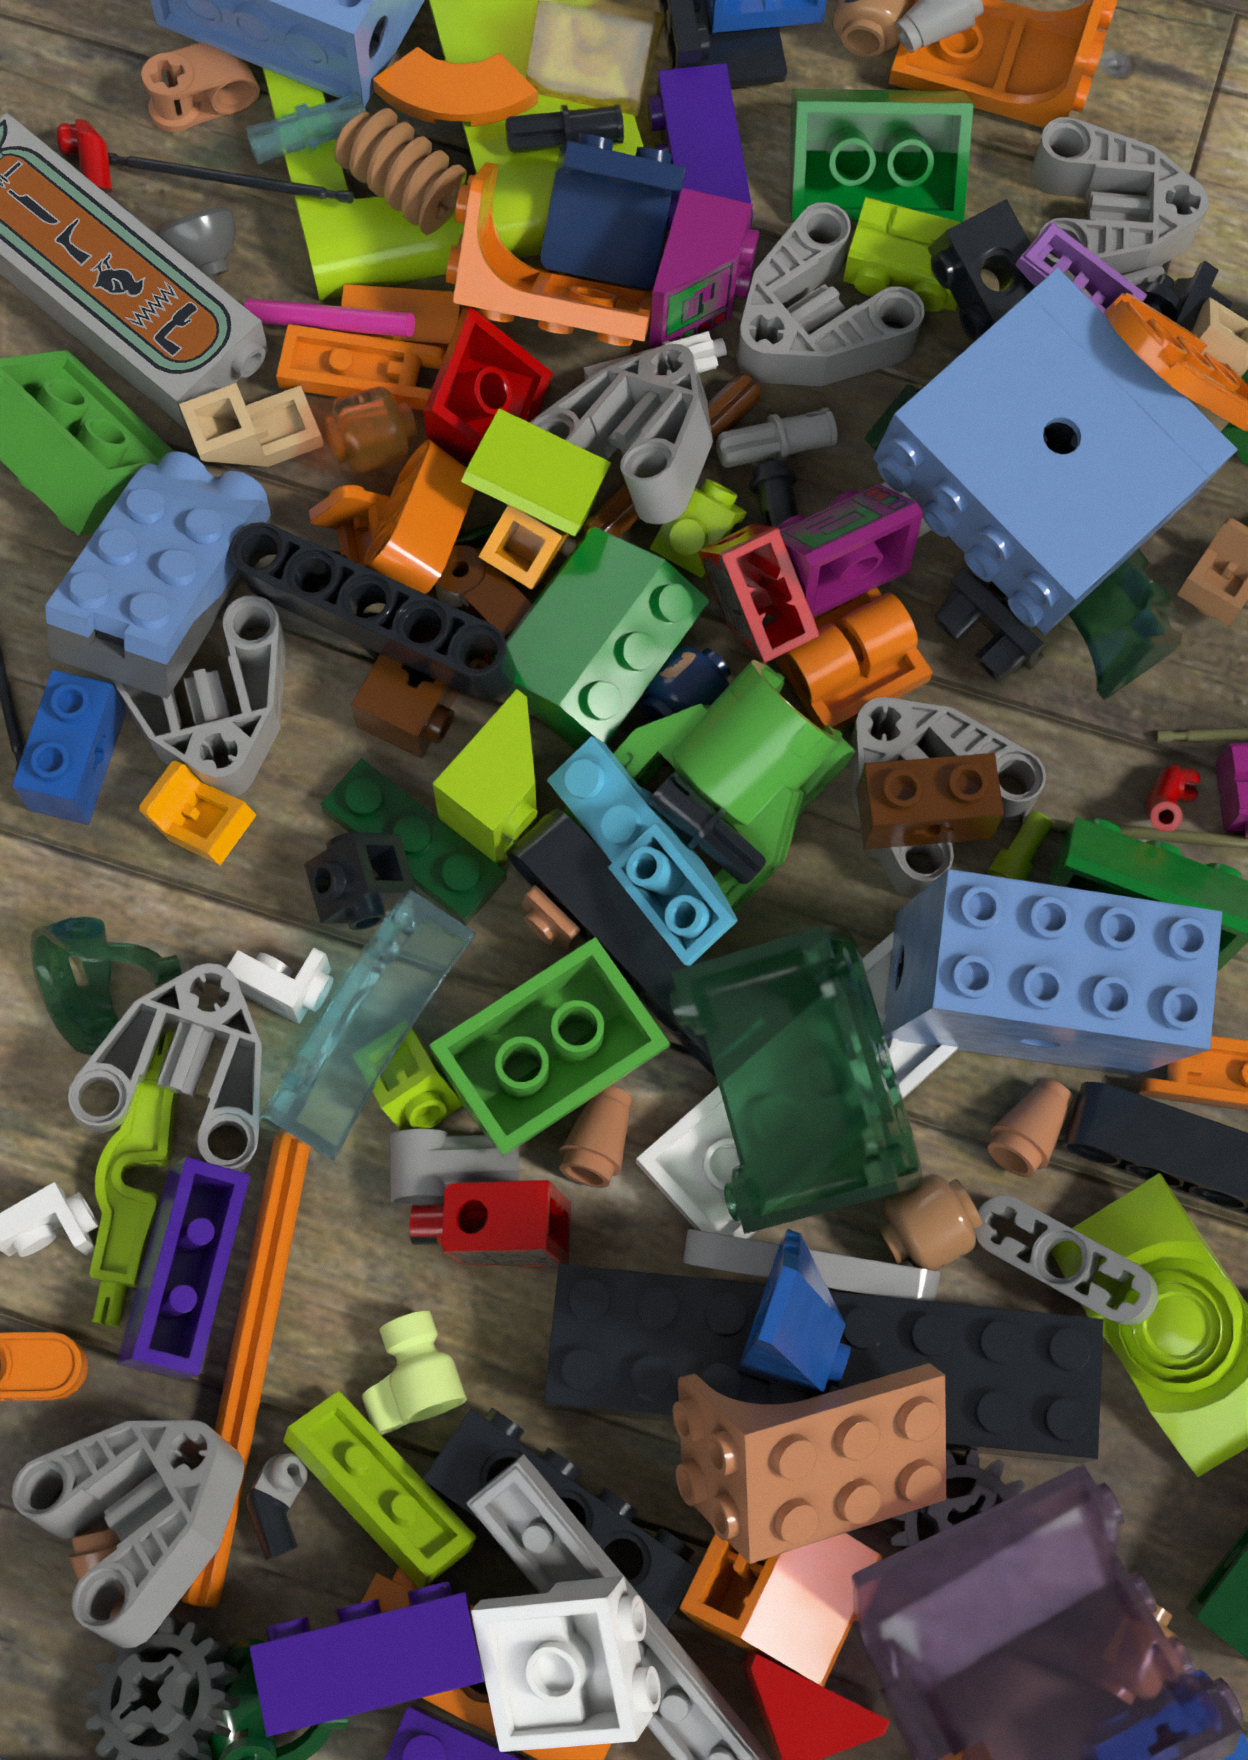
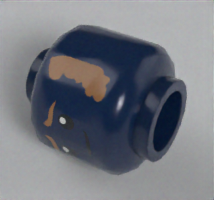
(685, 681)

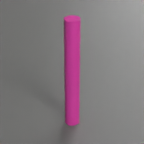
(332, 317)

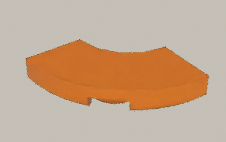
(455, 92)

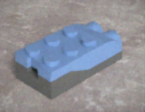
(154, 574)

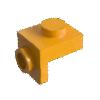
(196, 813)

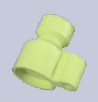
(421, 1383)

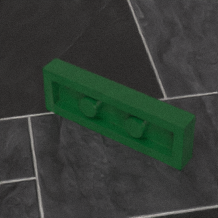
(438, 857)

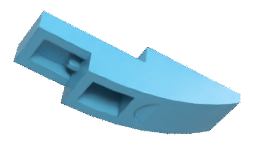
(644, 850)

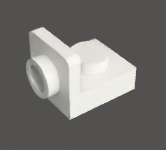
(271, 985)
(32, 1222)

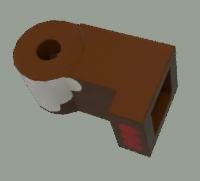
(481, 592)

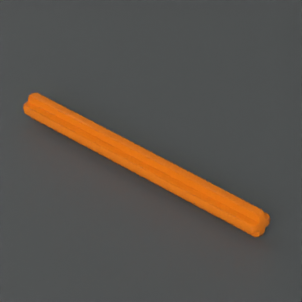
(254, 1334)

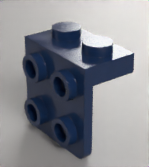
(609, 212)

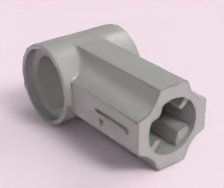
(430, 1158)

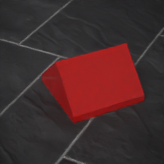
(477, 378)
(804, 1717)

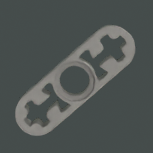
(1115, 1266)

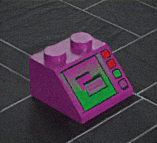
(702, 266)
(852, 545)

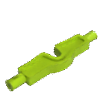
(127, 1211)

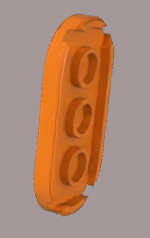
(1178, 359)

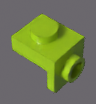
(706, 520)

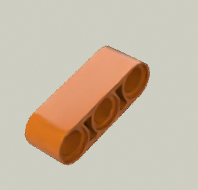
(421, 519)

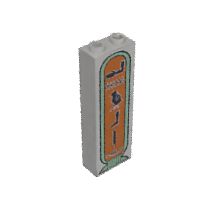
(117, 280)

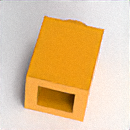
(524, 547)

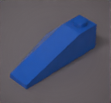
(796, 1325)

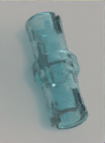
(302, 128)

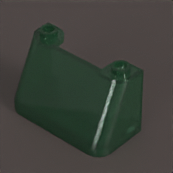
(800, 1076)

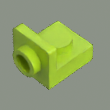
(413, 1087)

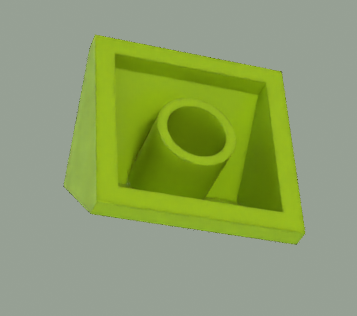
(536, 472)

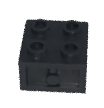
(750, 54)

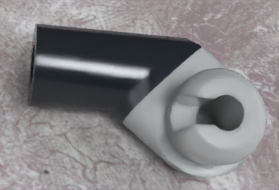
(270, 1501)

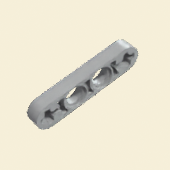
(837, 1270)

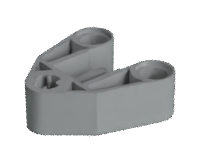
(1137, 197)
(805, 333)
(654, 415)
(932, 732)
(246, 737)
(130, 1046)
(157, 1502)

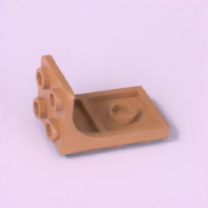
(813, 1465)

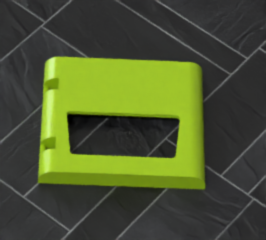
(375, 243)

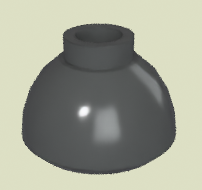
(203, 239)

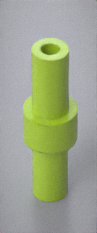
(1016, 860)

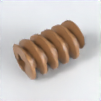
(400, 168)

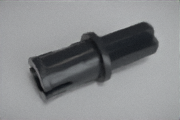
(556, 128)
(706, 828)

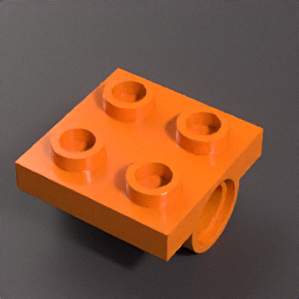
(861, 655)

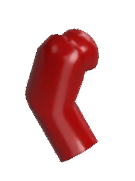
(92, 150)
(1169, 786)

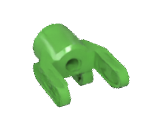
(744, 756)

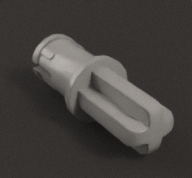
(777, 438)

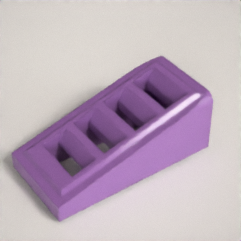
(1089, 271)

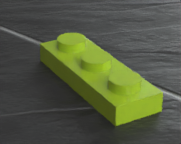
(379, 1489)

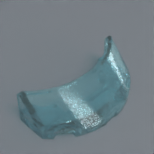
(365, 1024)

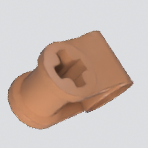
(203, 82)

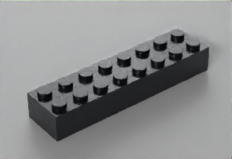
(1011, 1376)

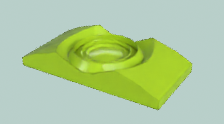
(1194, 1345)

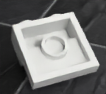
(566, 1665)

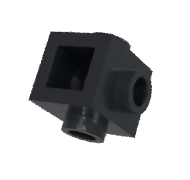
(359, 878)

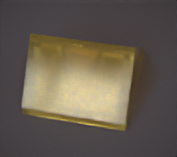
(593, 52)

